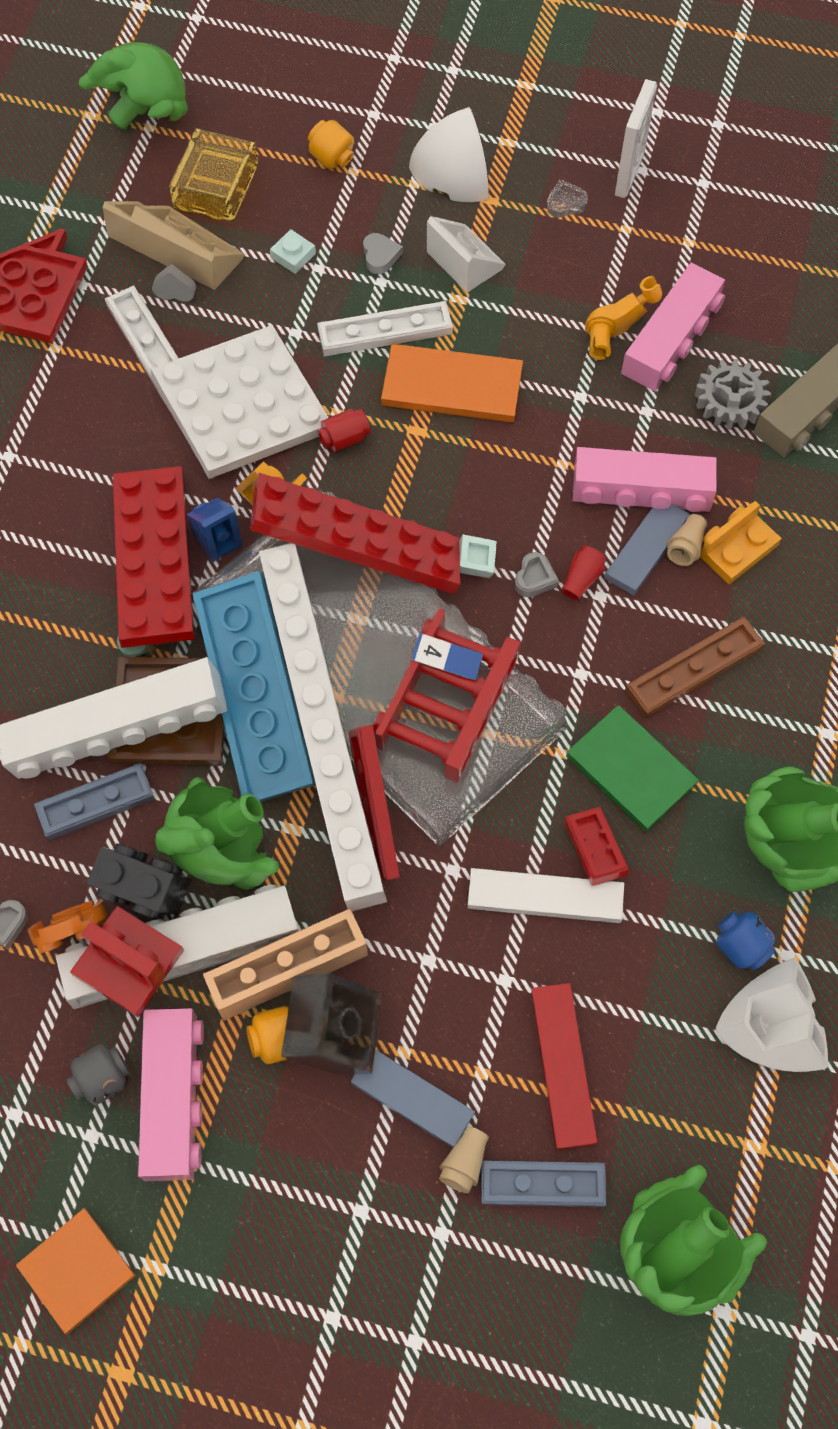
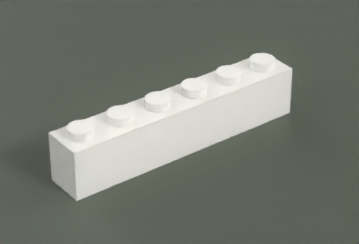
(112, 719)
(206, 936)

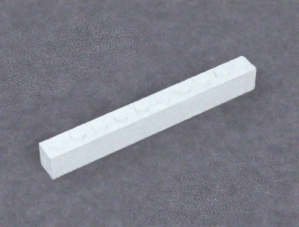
(322, 729)

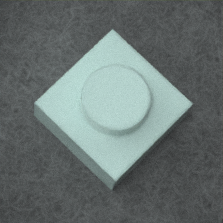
(292, 251)
(477, 556)

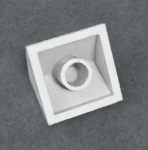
(461, 253)

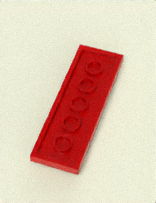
(355, 533)
(152, 557)

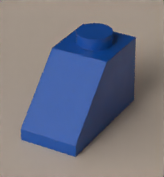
(215, 528)

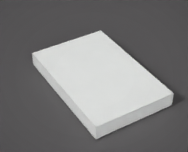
(635, 138)

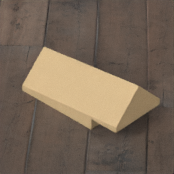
(171, 239)

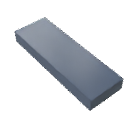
(645, 548)
(94, 801)
(415, 1099)
(543, 1184)

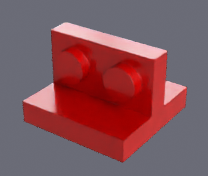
(126, 960)

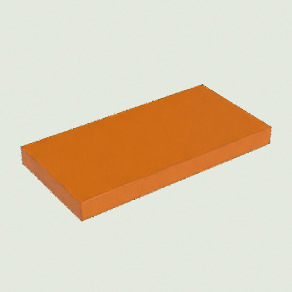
(452, 383)

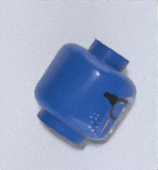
(745, 940)

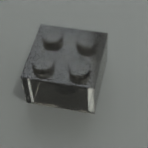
(332, 1024)

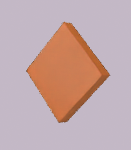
(75, 1271)

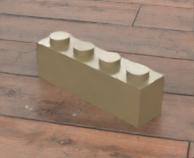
(801, 407)

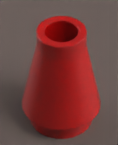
(583, 572)

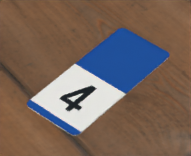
(447, 656)

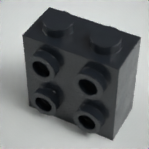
(127, 876)

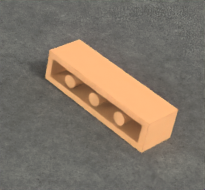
(272, 968)

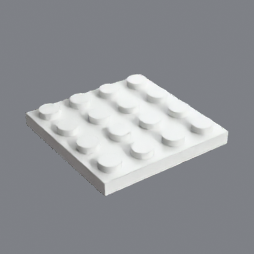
(240, 401)

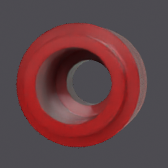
(344, 430)

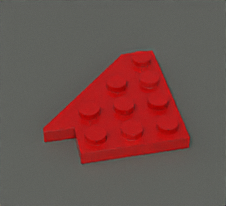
(38, 286)

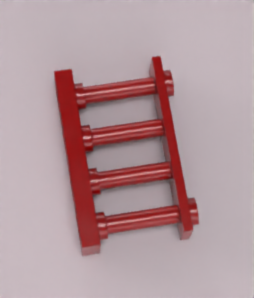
(470, 723)

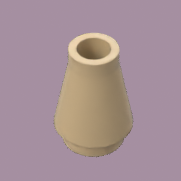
(686, 543)
(464, 1161)

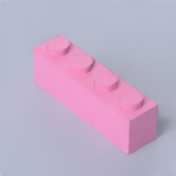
(673, 327)
(644, 479)
(169, 1095)

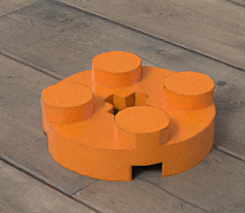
(67, 923)

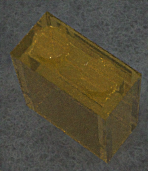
(214, 175)

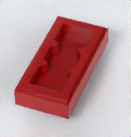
(596, 846)

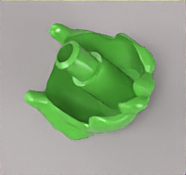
(145, 80)
(794, 828)
(216, 836)
(683, 1247)

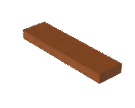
(694, 667)

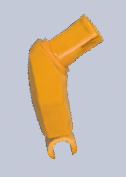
(619, 317)

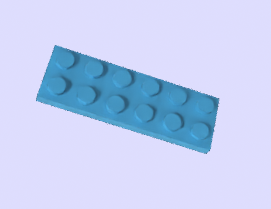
(257, 688)

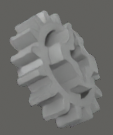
(732, 394)

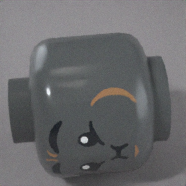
(98, 1074)

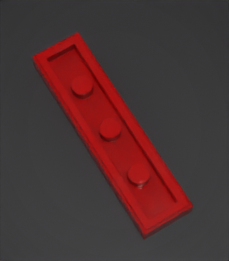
(373, 799)
(563, 1067)

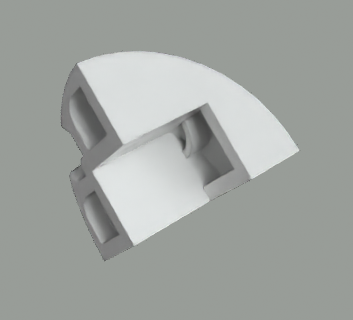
(452, 159)
(775, 1021)

